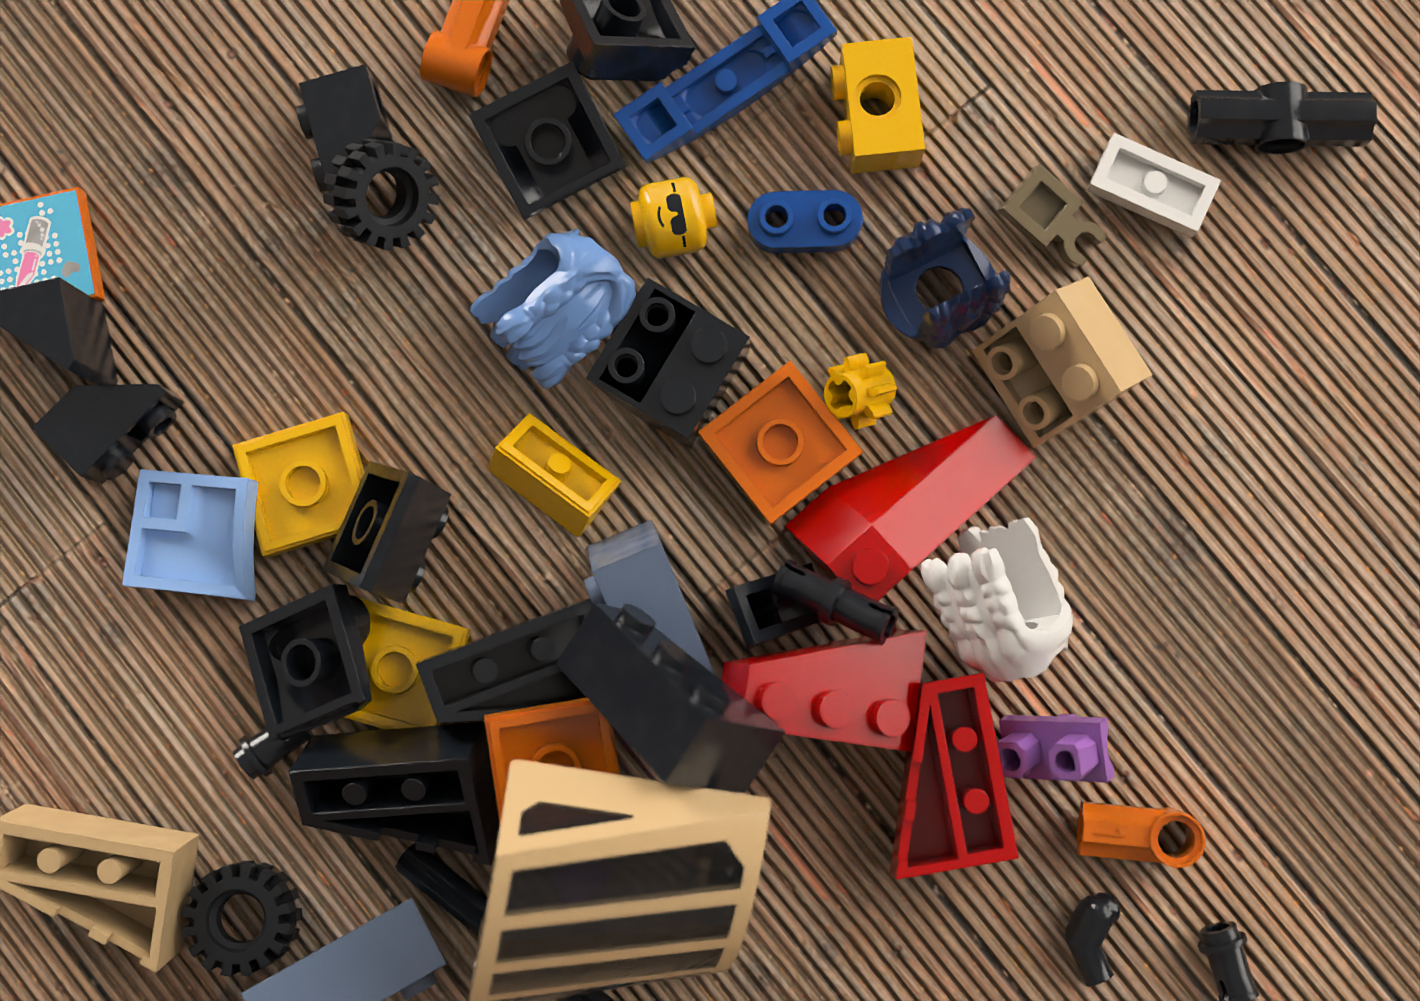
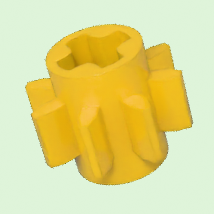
(860, 390)

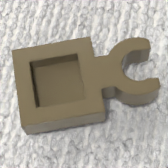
(1045, 211)

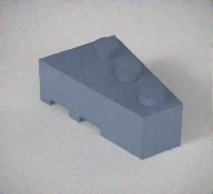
(637, 572)
(363, 965)

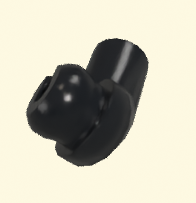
(1086, 934)

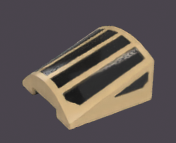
(614, 883)

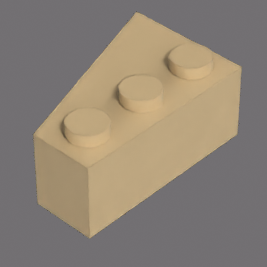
(103, 874)

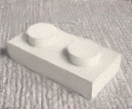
(1153, 185)

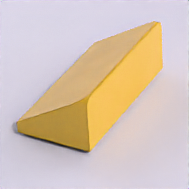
(553, 474)

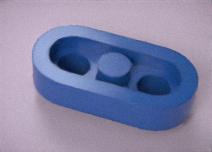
(805, 223)

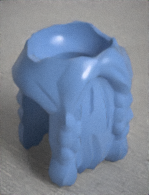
(557, 305)

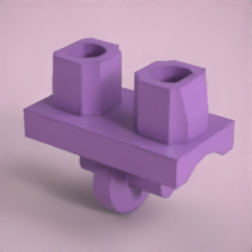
(1055, 748)

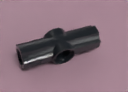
(1281, 118)

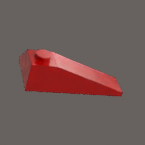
(900, 511)

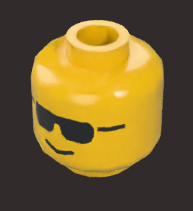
(672, 217)

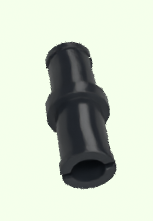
(835, 601)

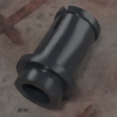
(259, 754)
(1228, 961)

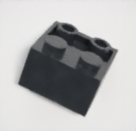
(669, 362)

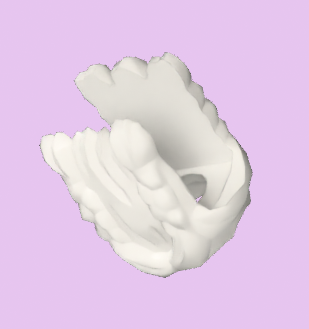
(1001, 601)

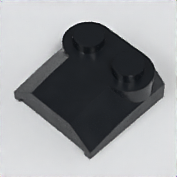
(626, 39)
(547, 140)
(309, 661)

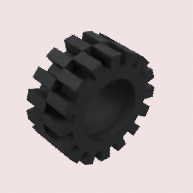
(352, 185)
(206, 923)

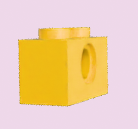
(883, 72)

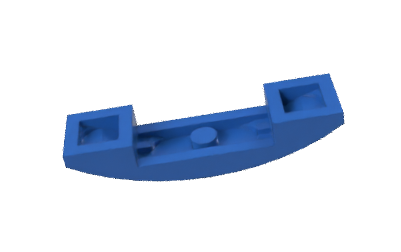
(727, 81)

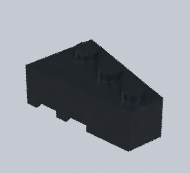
(504, 668)
(667, 702)
(404, 785)

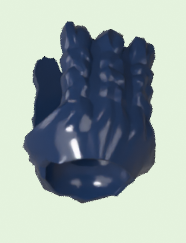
(944, 247)

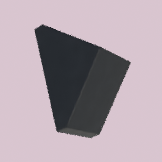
(765, 616)

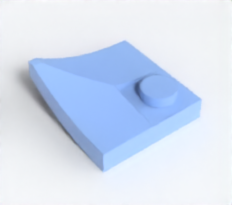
(193, 535)

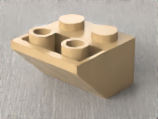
(1061, 361)

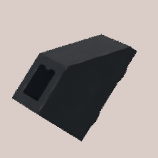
(340, 112)
(105, 424)

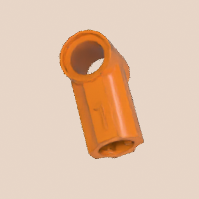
(462, 52)
(1134, 833)

